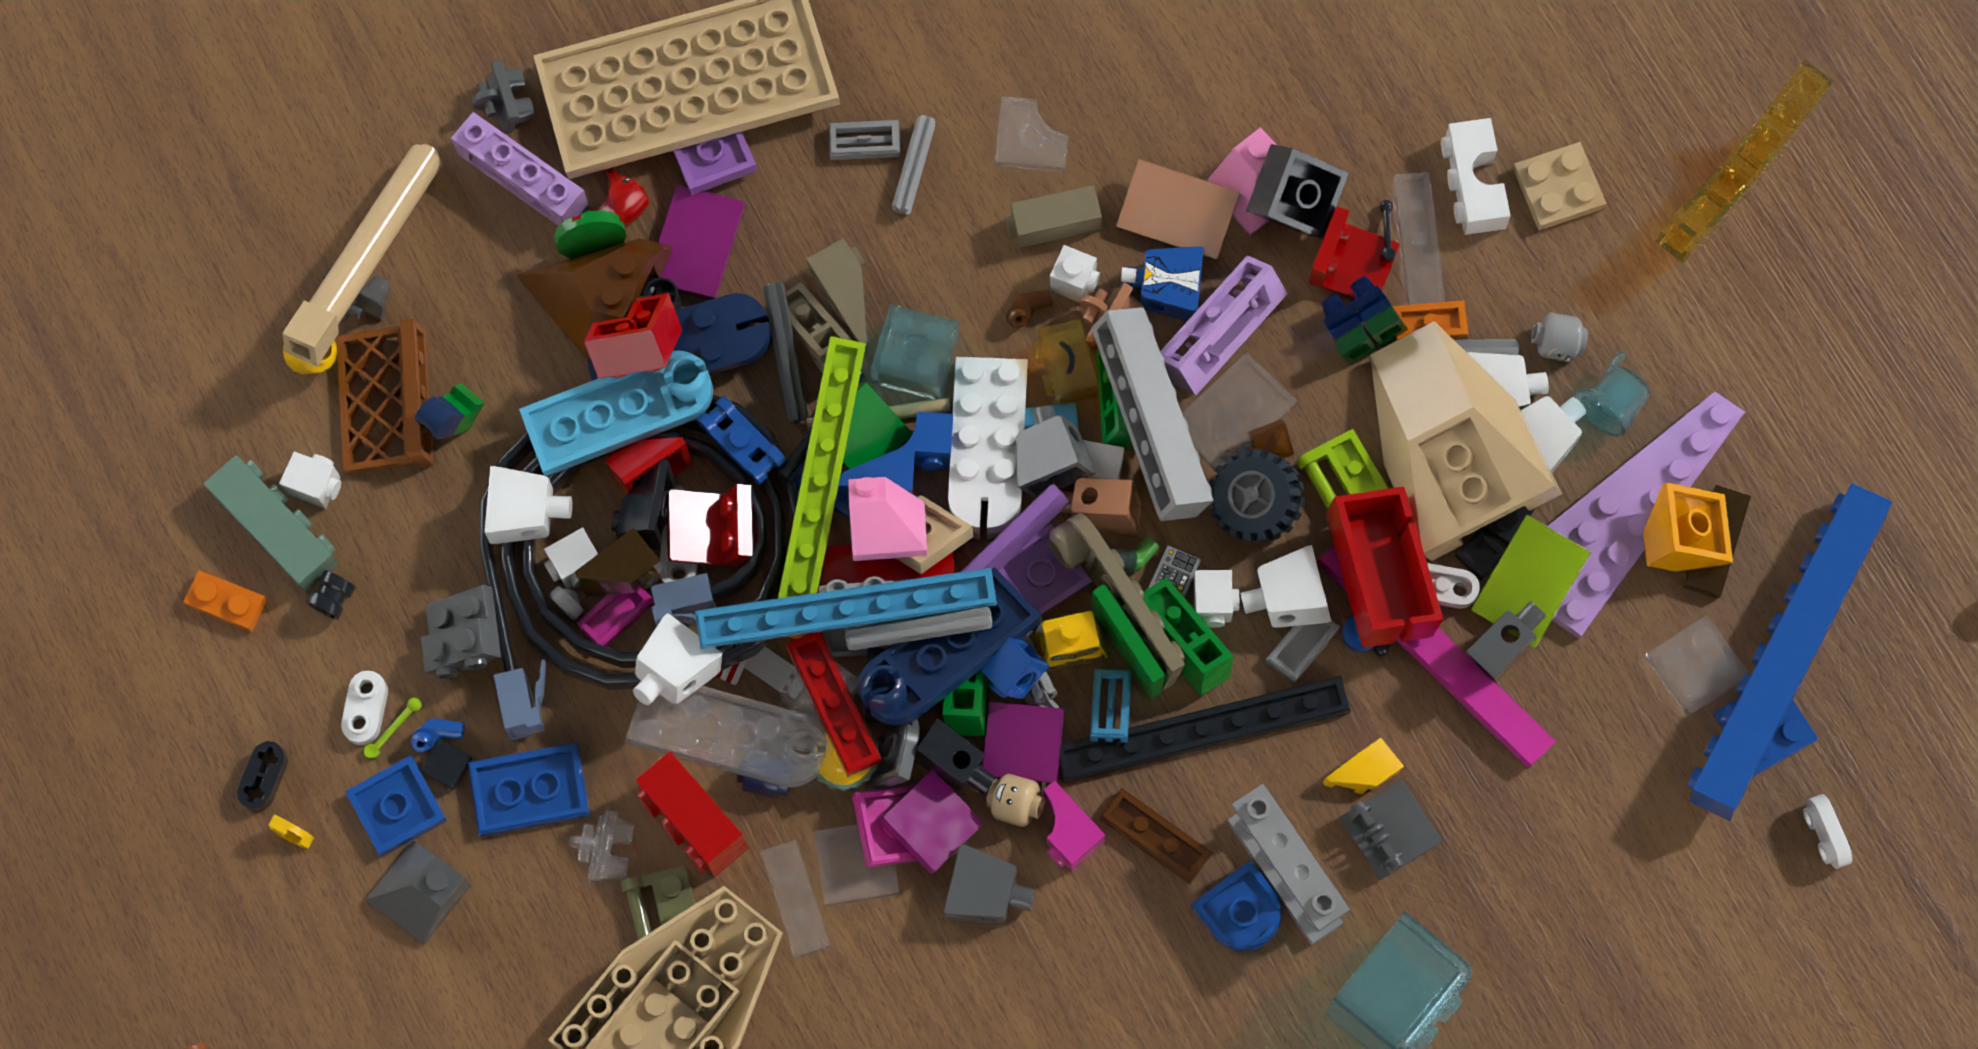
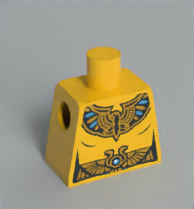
(1070, 640)

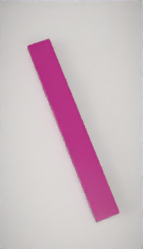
(1470, 687)

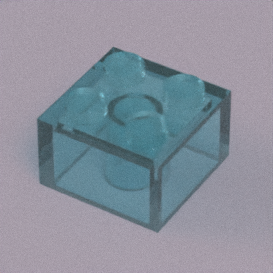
(915, 352)

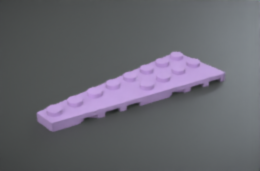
(1616, 511)

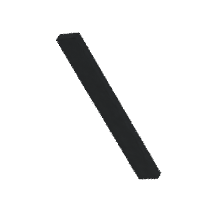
(1205, 729)

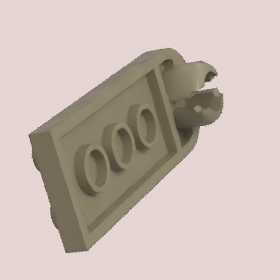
(1081, 544)

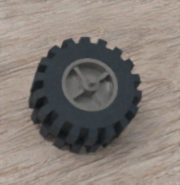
(1256, 496)

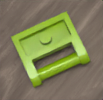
(1349, 463)

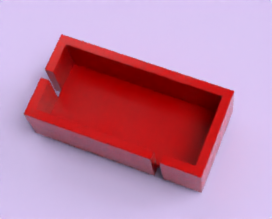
(1381, 573)

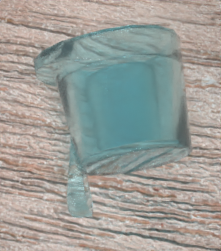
(1615, 398)

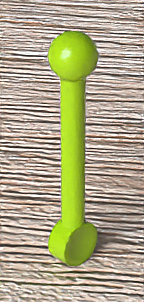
(372, 750)

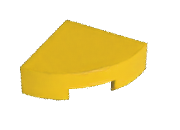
(290, 832)

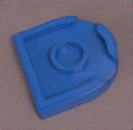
(1241, 910)

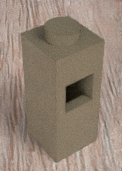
(1054, 216)

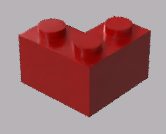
(637, 341)

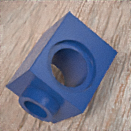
(1014, 669)

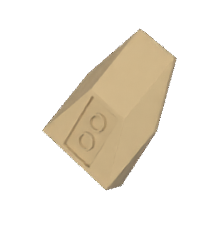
(1453, 440)
(679, 984)

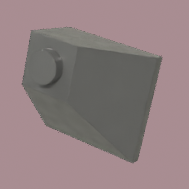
(419, 892)

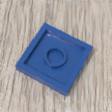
(396, 806)

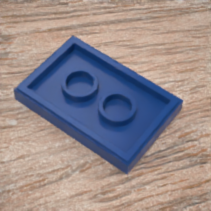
(528, 789)

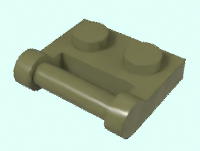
(671, 893)

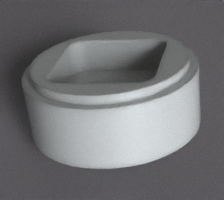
(567, 602)

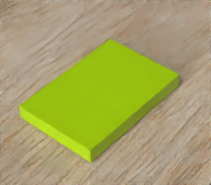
(1534, 568)

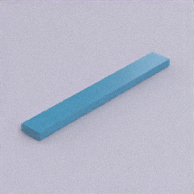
(845, 608)

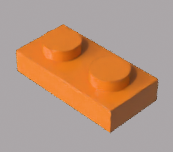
(1448, 315)
(225, 601)

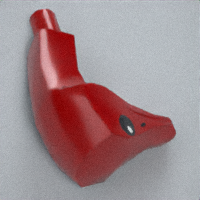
(624, 198)

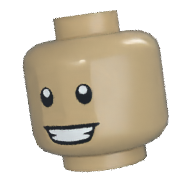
(1015, 800)

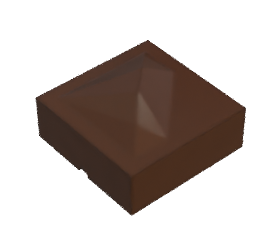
(1272, 439)

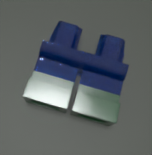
(1347, 325)

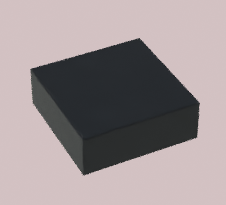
(1480, 554)
(446, 764)

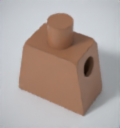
(1107, 503)

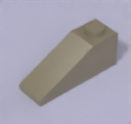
(840, 279)
(812, 324)

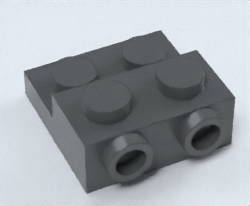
(461, 633)

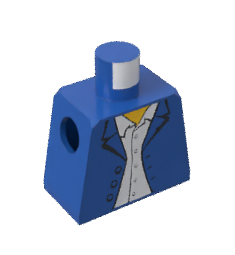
(1168, 281)

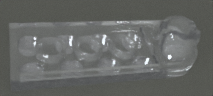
(733, 735)

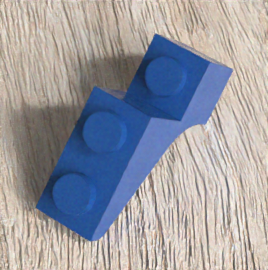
(926, 448)

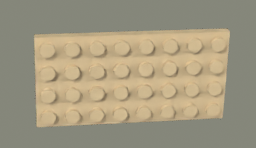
(684, 82)

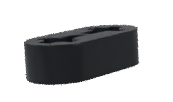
(270, 780)

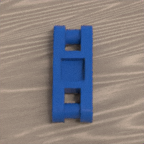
(741, 440)

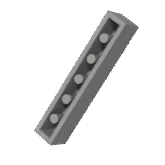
(1152, 414)

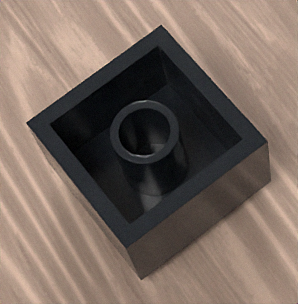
(1297, 191)

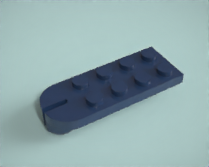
(718, 332)
(920, 673)

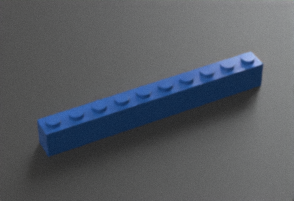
(1789, 653)

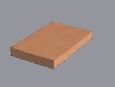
(1177, 209)

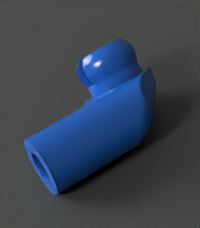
(434, 729)

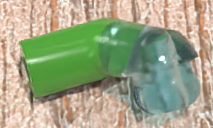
(1137, 558)

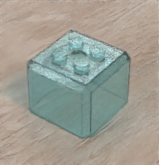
(1401, 989)

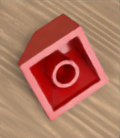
(635, 460)

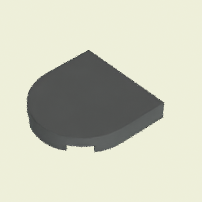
(897, 756)

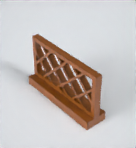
(413, 391)

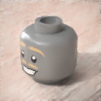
(1560, 337)

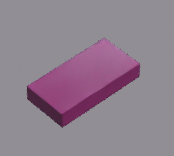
(614, 615)

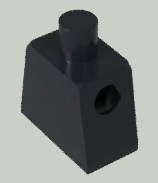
(937, 753)

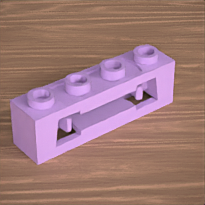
(518, 170)
(1223, 324)

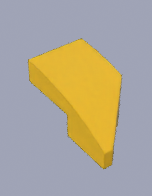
(1366, 769)

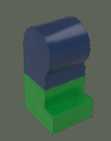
(450, 412)

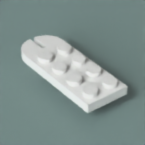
(983, 459)

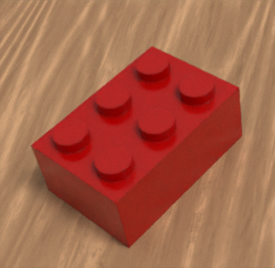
(690, 815)

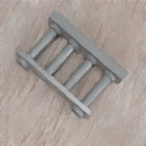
(1287, 864)

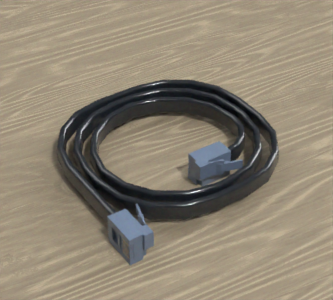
(676, 598)

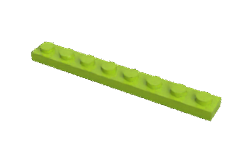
(822, 468)

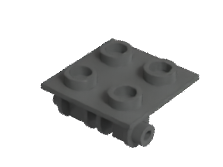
(1390, 829)

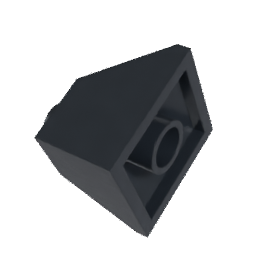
(646, 506)

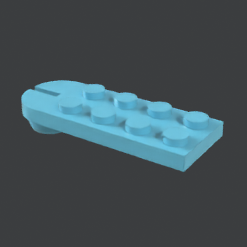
(616, 412)

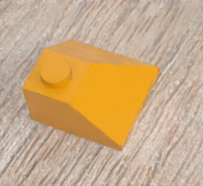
(1687, 530)

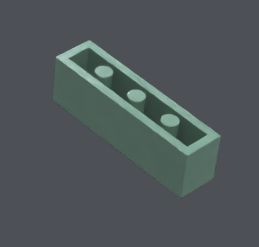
(271, 523)

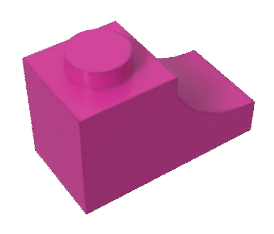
(1073, 833)

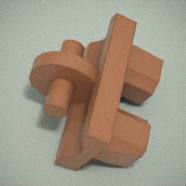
(1095, 306)

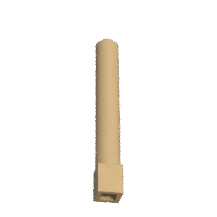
(317, 321)

